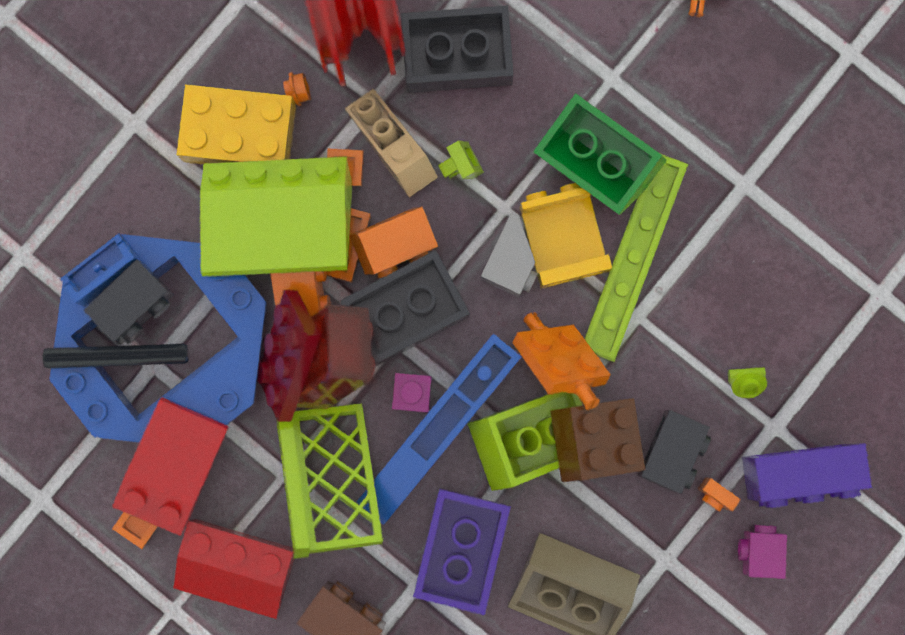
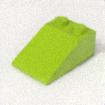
(519, 440)

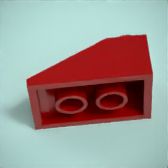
(170, 466)

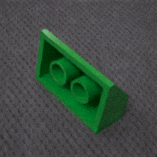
(599, 155)

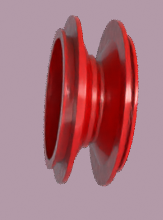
(341, 21)

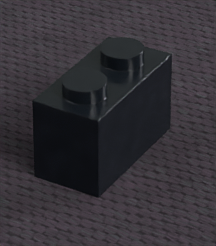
(129, 303)
(674, 452)

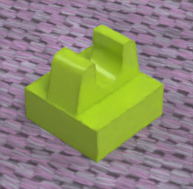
(461, 162)

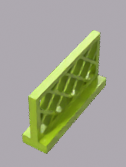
(297, 488)

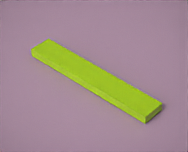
(633, 260)

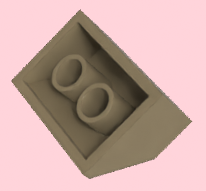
(573, 589)

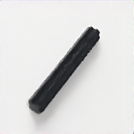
(115, 355)

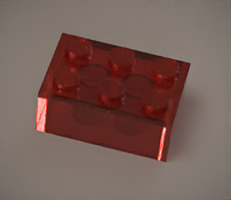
(341, 357)

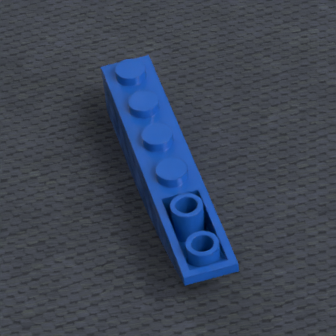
(441, 425)

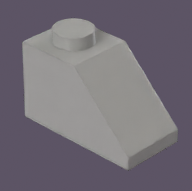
(511, 260)

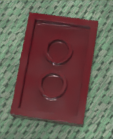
(287, 355)

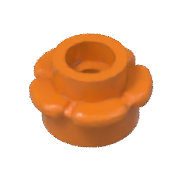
(298, 88)

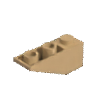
(392, 143)

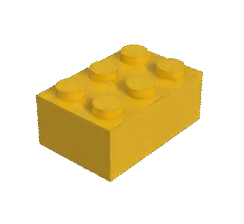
(234, 126)

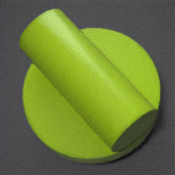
(747, 382)

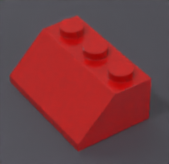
(233, 568)

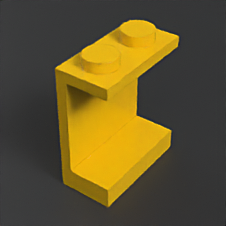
(564, 236)

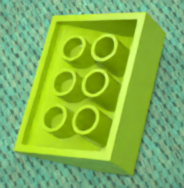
(275, 216)

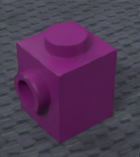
(763, 552)

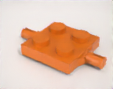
(561, 359)

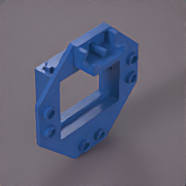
(217, 389)

